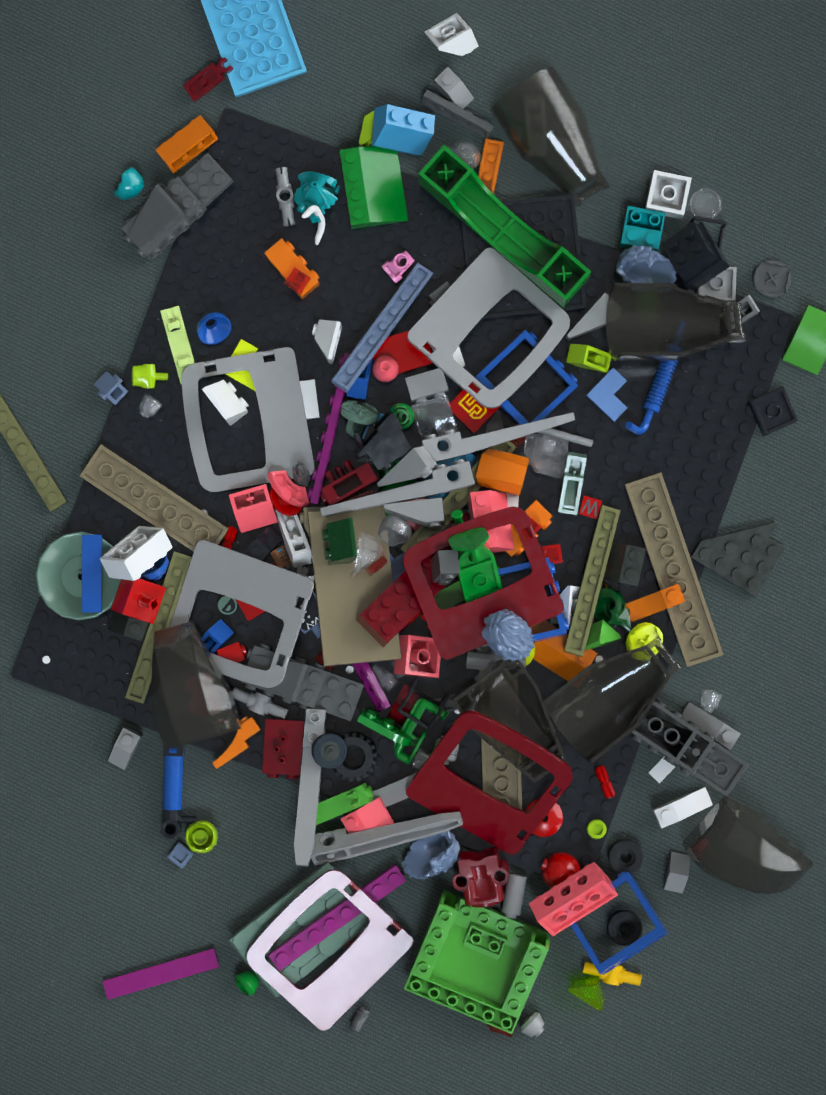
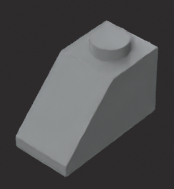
(453, 88)
(124, 748)

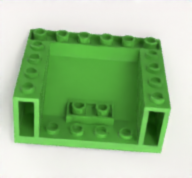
(478, 962)

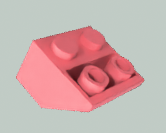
(253, 508)

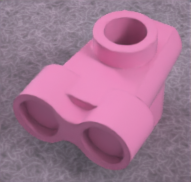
(395, 268)

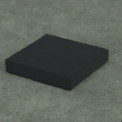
(773, 411)

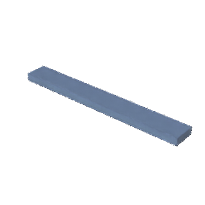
(382, 327)

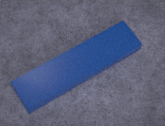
(91, 574)

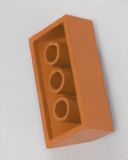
(551, 654)

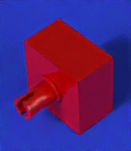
(138, 599)

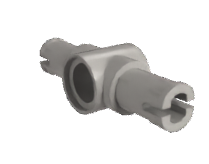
(284, 187)
(260, 703)

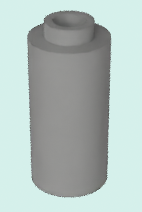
(514, 895)

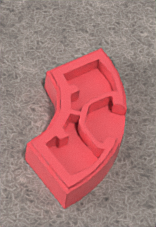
(288, 490)

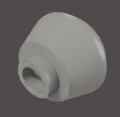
(532, 1025)

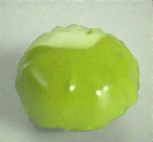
(201, 836)

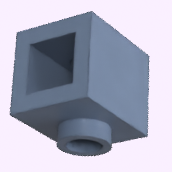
(110, 387)

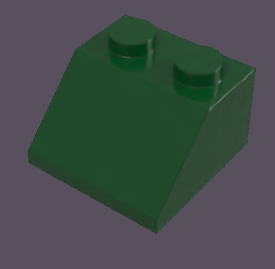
(339, 542)

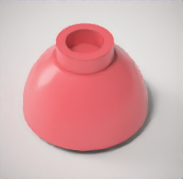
(385, 368)

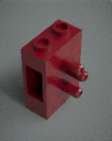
(347, 484)
(283, 748)

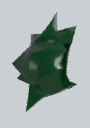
(612, 608)

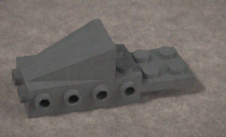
(176, 207)
(308, 684)
(689, 748)

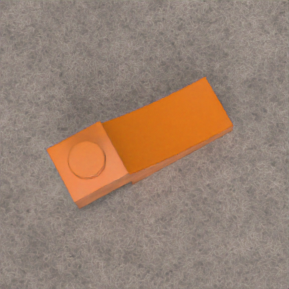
(655, 602)
(239, 744)

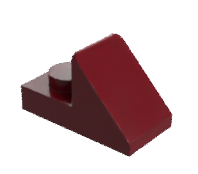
(394, 714)

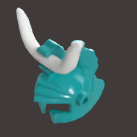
(316, 198)

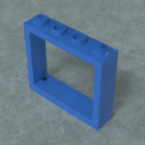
(556, 365)
(562, 623)
(631, 950)

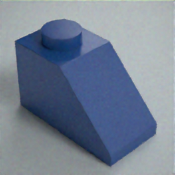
(360, 387)
(217, 636)

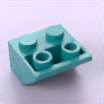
(642, 228)

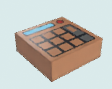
(281, 557)

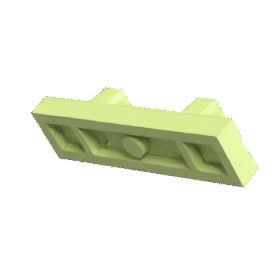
(177, 339)

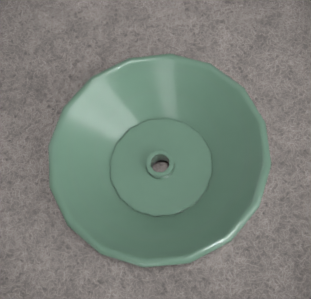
(59, 577)

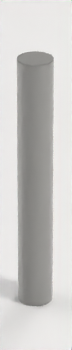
(568, 437)

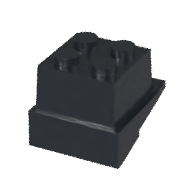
(695, 255)
(384, 443)

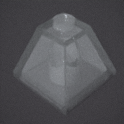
(368, 552)

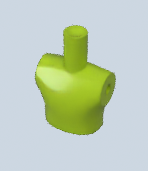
(146, 376)

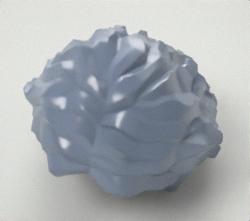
(645, 265)
(508, 635)
(431, 855)

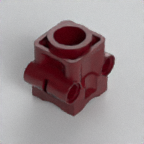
(482, 882)

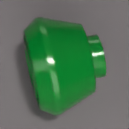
(402, 408)
(247, 982)

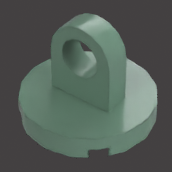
(358, 416)

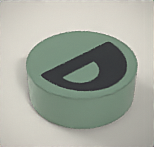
(227, 605)

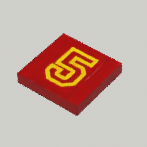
(470, 411)

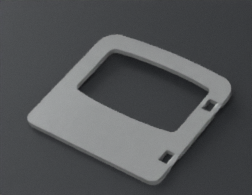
(466, 304)
(280, 411)
(252, 582)

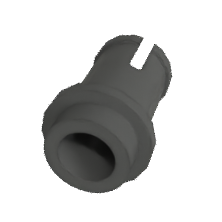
(360, 1018)

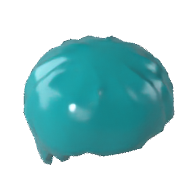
(131, 184)

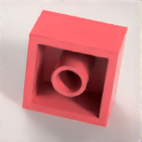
(418, 657)

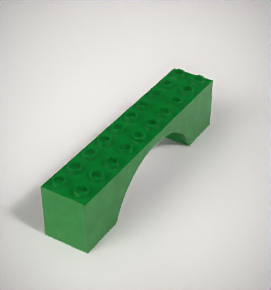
(474, 204)

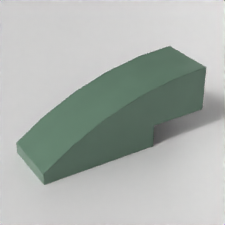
(572, 483)

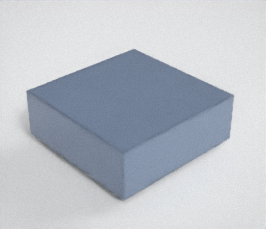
(180, 855)

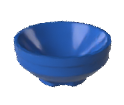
(216, 332)
(157, 570)

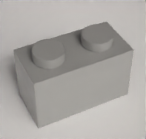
(426, 385)

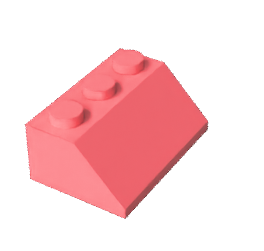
(486, 502)

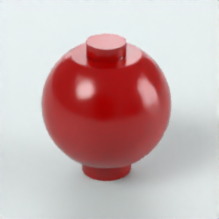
(558, 868)

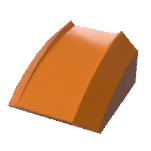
(502, 471)

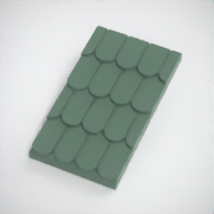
(312, 958)

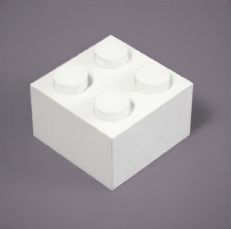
(668, 194)

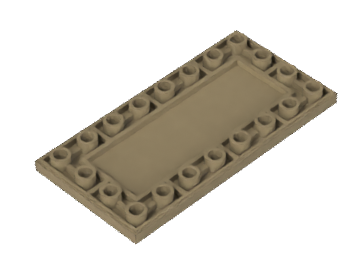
(345, 598)

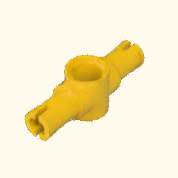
(615, 976)

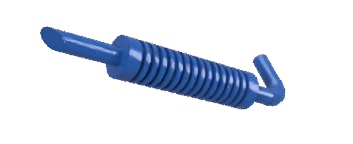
(655, 396)

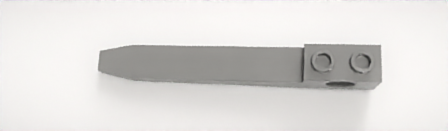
(459, 447)
(431, 487)
(309, 789)
(340, 845)

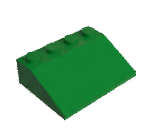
(373, 186)

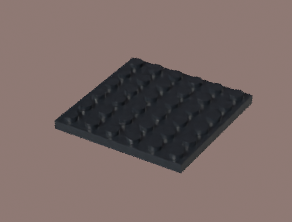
(551, 218)

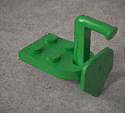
(479, 572)
(404, 735)

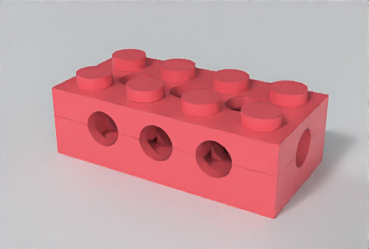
(575, 905)

